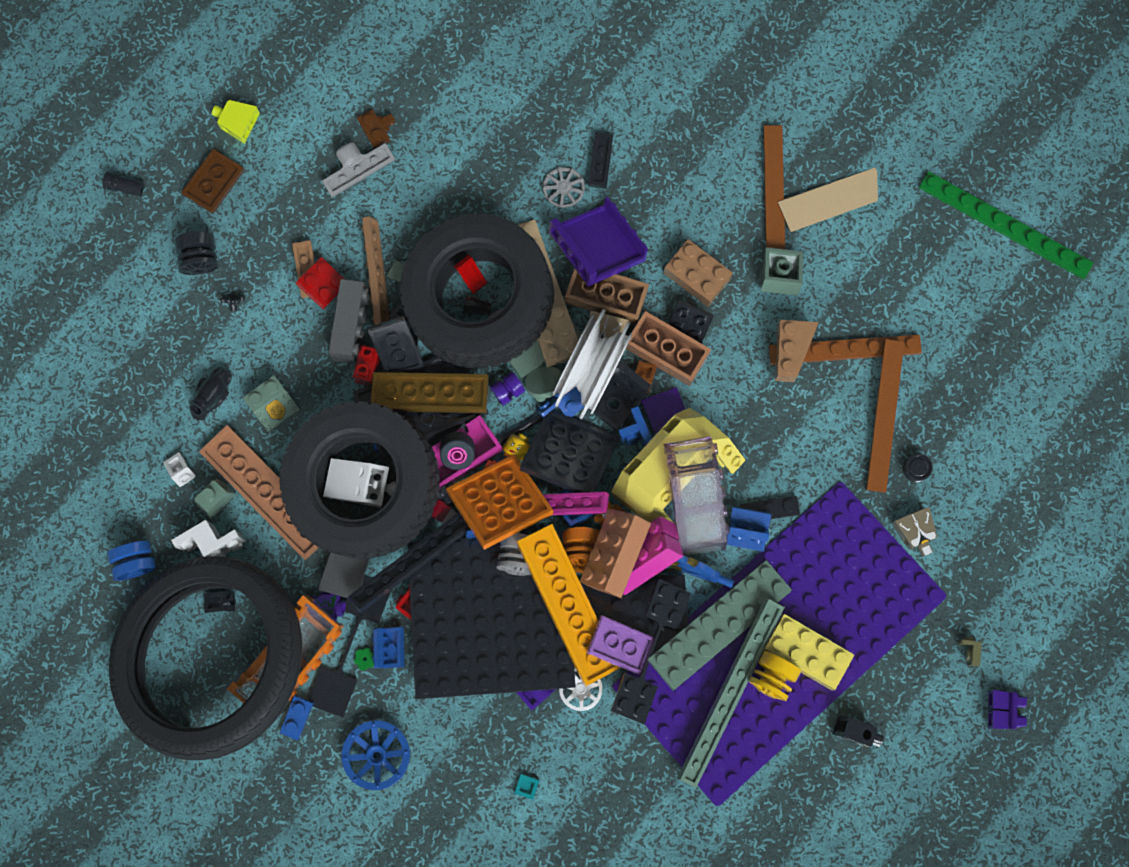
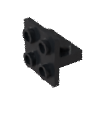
(691, 321)

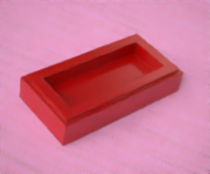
(470, 274)

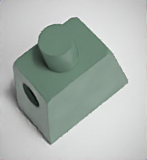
(214, 497)

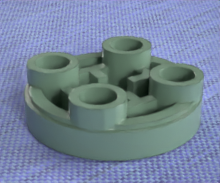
(542, 382)

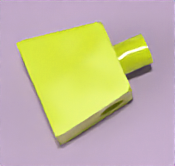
(236, 119)

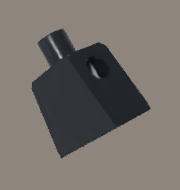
(857, 732)

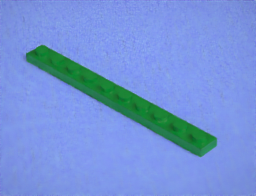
(1006, 225)

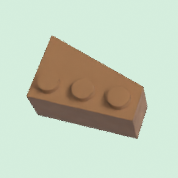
(791, 347)

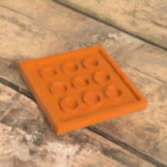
(499, 501)

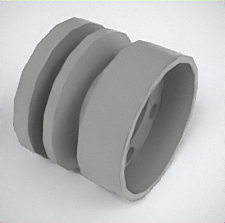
(513, 560)

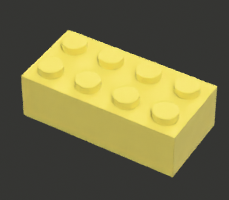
(809, 651)

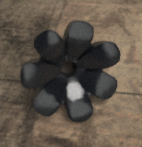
(232, 300)
(444, 495)

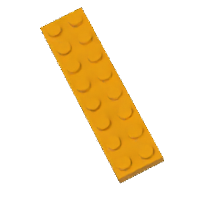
(564, 600)

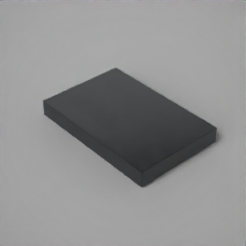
(396, 346)

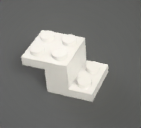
(208, 540)

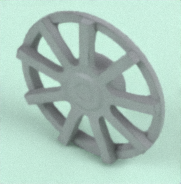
(563, 187)

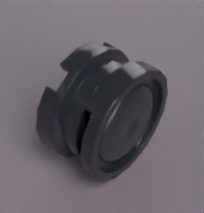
(917, 468)

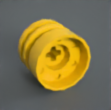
(774, 676)

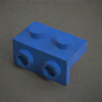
(388, 647)

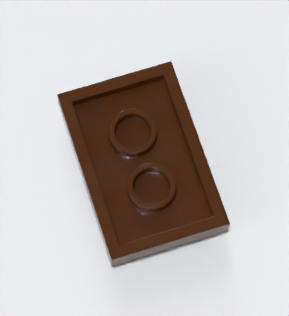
(213, 181)

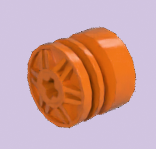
(578, 545)

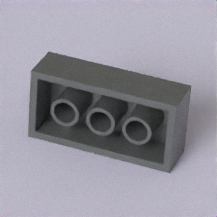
(349, 321)

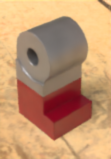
(442, 512)

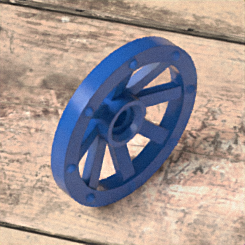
(369, 756)

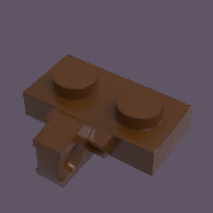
(376, 128)

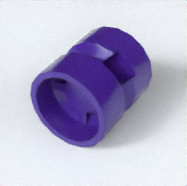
(507, 388)

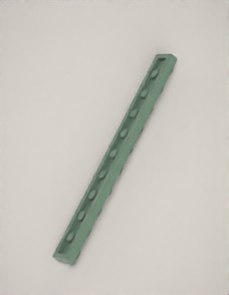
(730, 692)

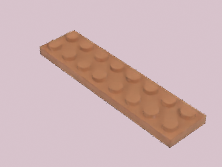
(255, 483)

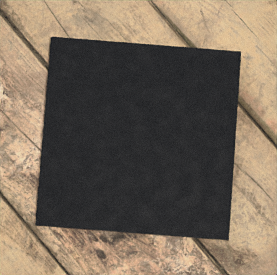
(482, 628)

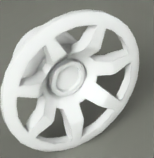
(581, 693)

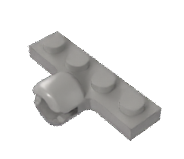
(356, 167)

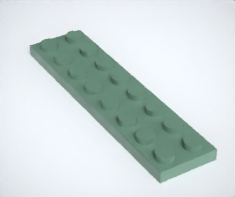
(718, 626)

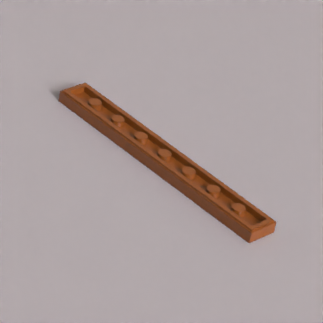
(774, 186)
(885, 416)

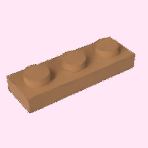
(303, 259)

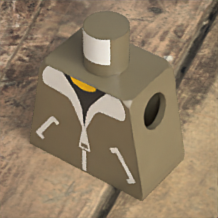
(917, 530)

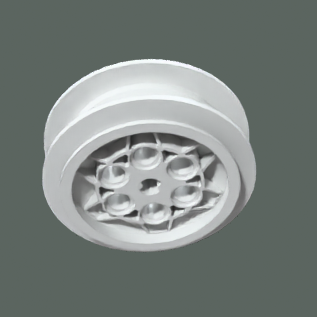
(592, 364)

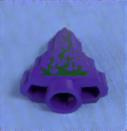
(330, 604)

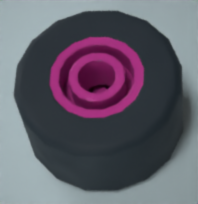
(457, 450)

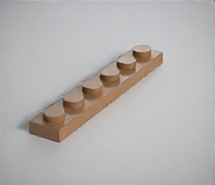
(376, 270)

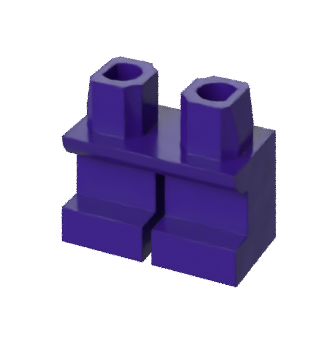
(1005, 701)

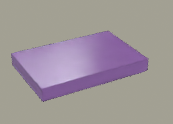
(619, 645)

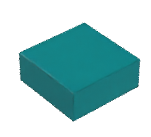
(527, 786)

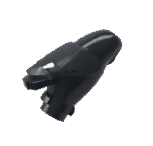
(210, 393)

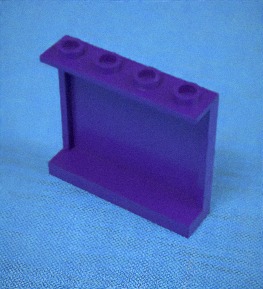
(599, 243)

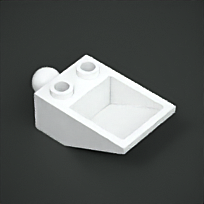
(355, 482)

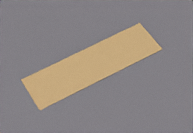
(830, 200)

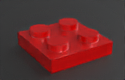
(321, 283)

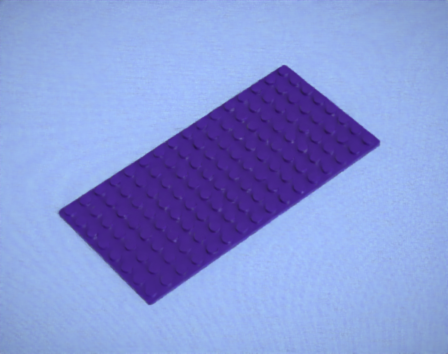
(845, 585)

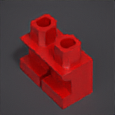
(366, 364)

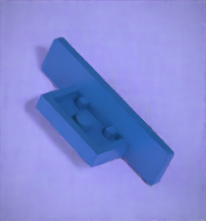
(568, 406)

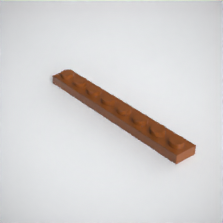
(853, 349)

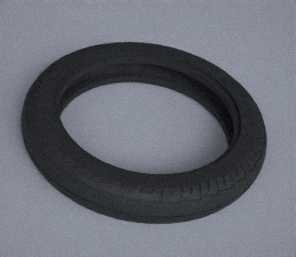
(264, 703)

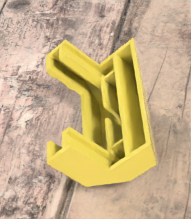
(646, 480)

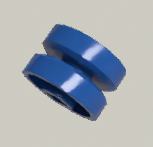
(131, 560)

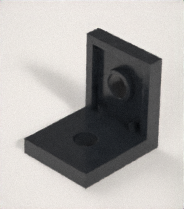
(627, 390)

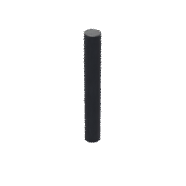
(521, 428)

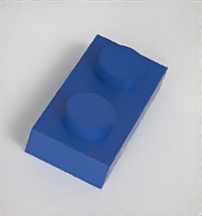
(296, 717)

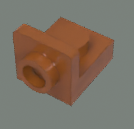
(646, 371)

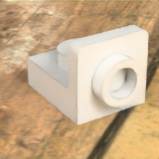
(179, 469)

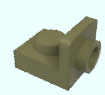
(973, 654)

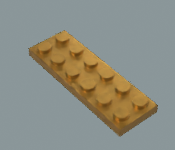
(431, 392)

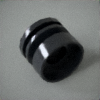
(196, 253)

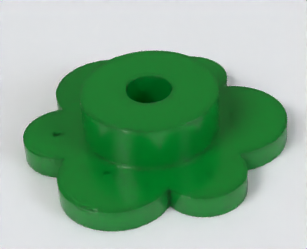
(360, 654)

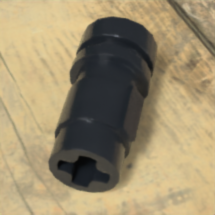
(124, 184)

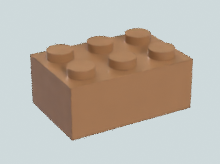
(698, 273)

